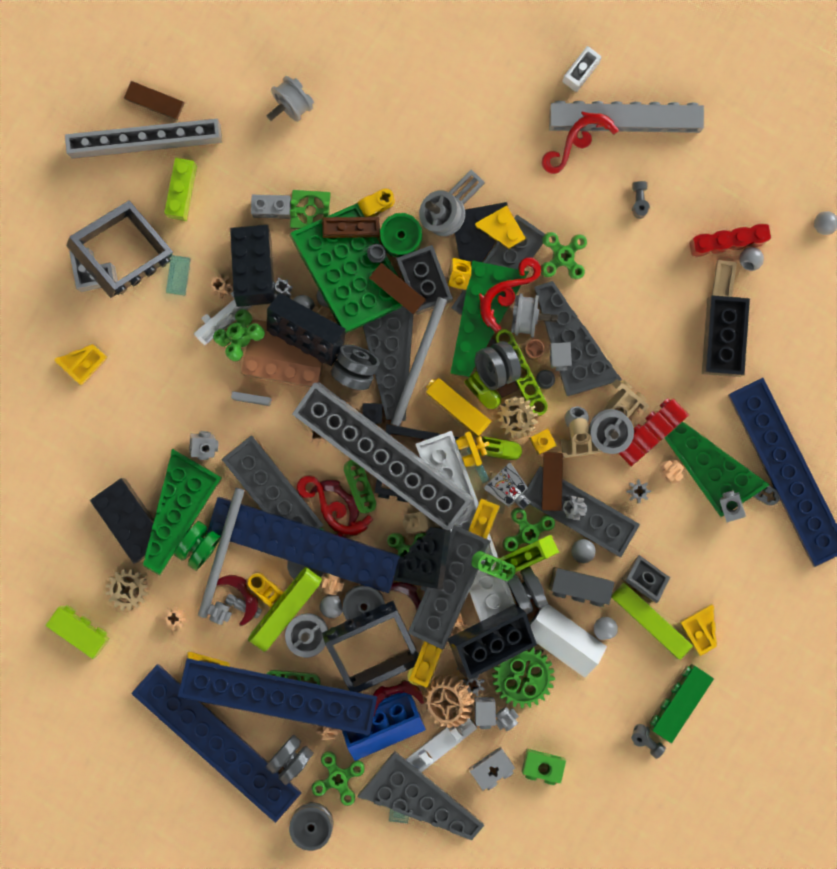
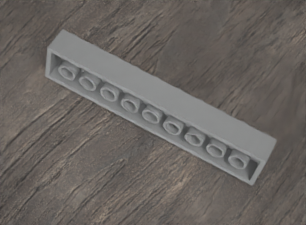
(383, 456)

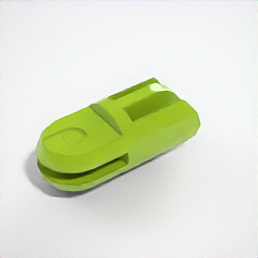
(488, 397)
(502, 448)

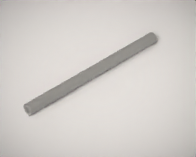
(418, 362)
(221, 552)

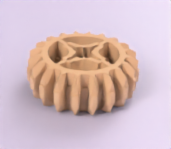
(454, 693)

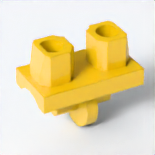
(467, 441)

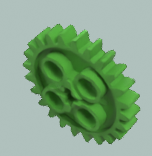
(540, 681)

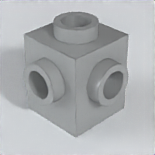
(203, 445)

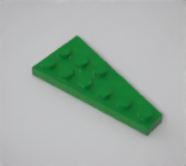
(473, 332)
(713, 468)
(180, 503)

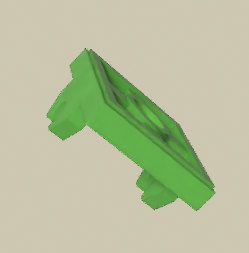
(297, 196)

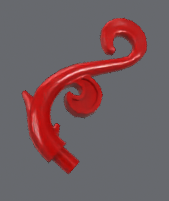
(589, 118)
(505, 286)
(342, 530)

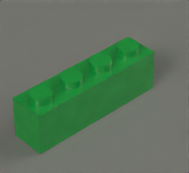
(681, 703)

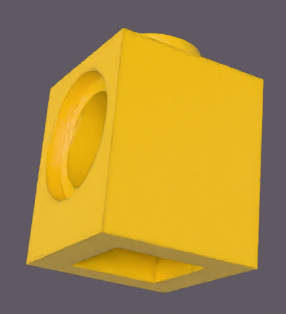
(459, 273)
(542, 441)

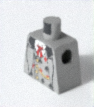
(509, 487)

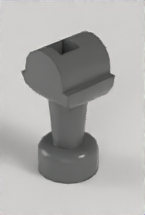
(641, 206)
(641, 738)

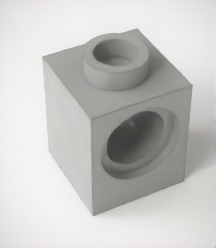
(560, 356)
(731, 515)

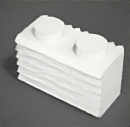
(581, 69)

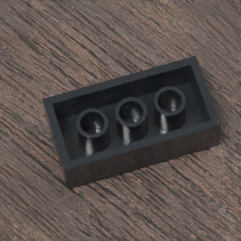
(252, 265)
(305, 329)
(725, 336)
(125, 518)
(492, 641)

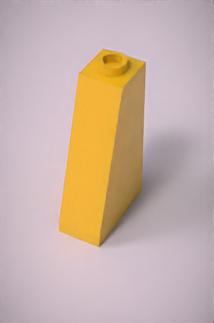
(457, 407)

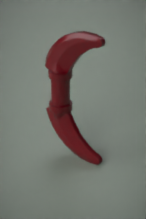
(334, 486)
(408, 589)
(251, 601)
(404, 687)

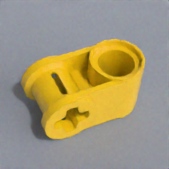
(375, 204)
(265, 589)

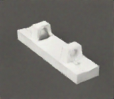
(219, 321)
(440, 745)

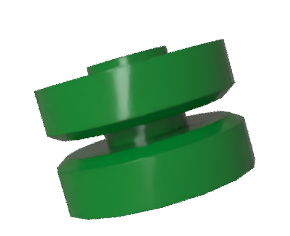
(392, 228)
(195, 544)

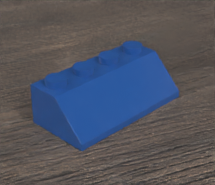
(393, 722)

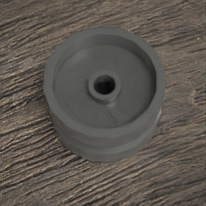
(497, 365)
(355, 367)
(529, 589)
(358, 595)
(290, 760)
(309, 838)

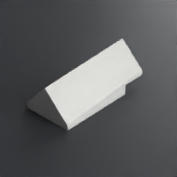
(566, 640)

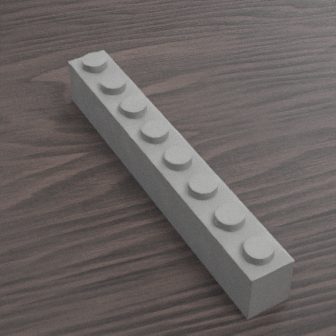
(630, 117)
(143, 138)

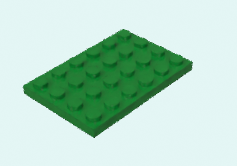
(343, 273)

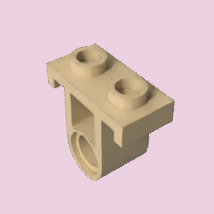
(626, 399)
(580, 440)
(418, 522)

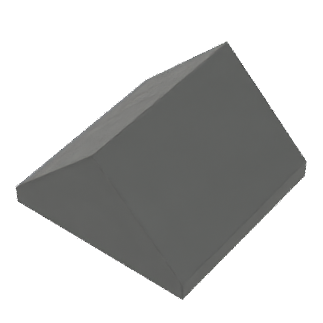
(646, 579)

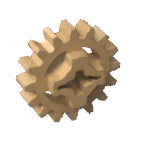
(517, 417)
(122, 583)

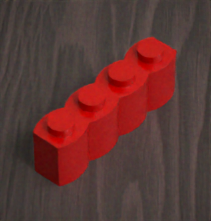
(734, 240)
(654, 430)

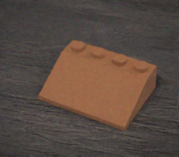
(279, 361)

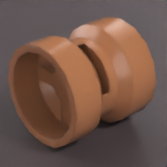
(534, 346)

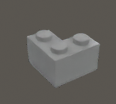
(82, 277)

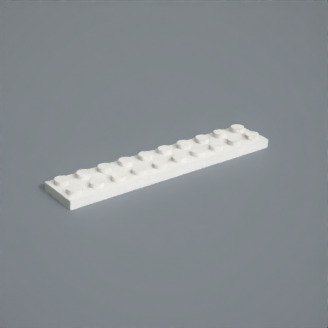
(487, 592)

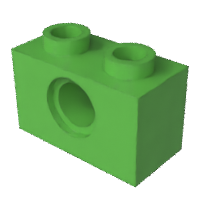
(534, 759)

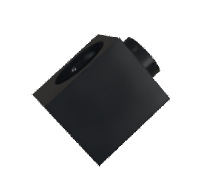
(373, 412)

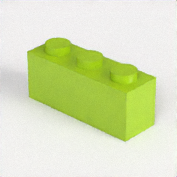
(180, 189)
(531, 553)
(78, 631)

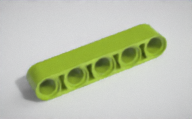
(529, 379)
(284, 609)
(651, 621)

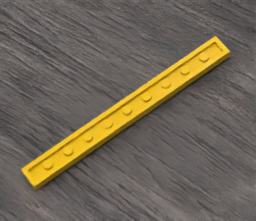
(430, 654)

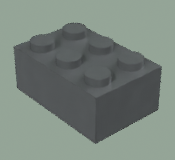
(424, 275)
(581, 587)

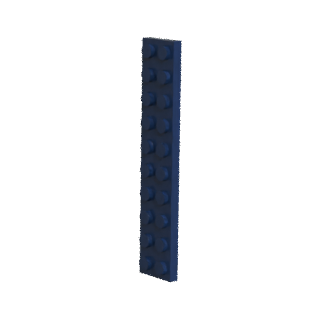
(787, 470)
(308, 546)
(278, 697)
(216, 743)

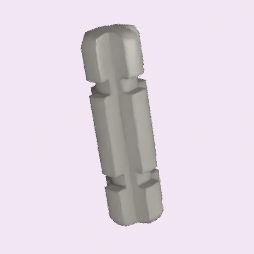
(240, 604)

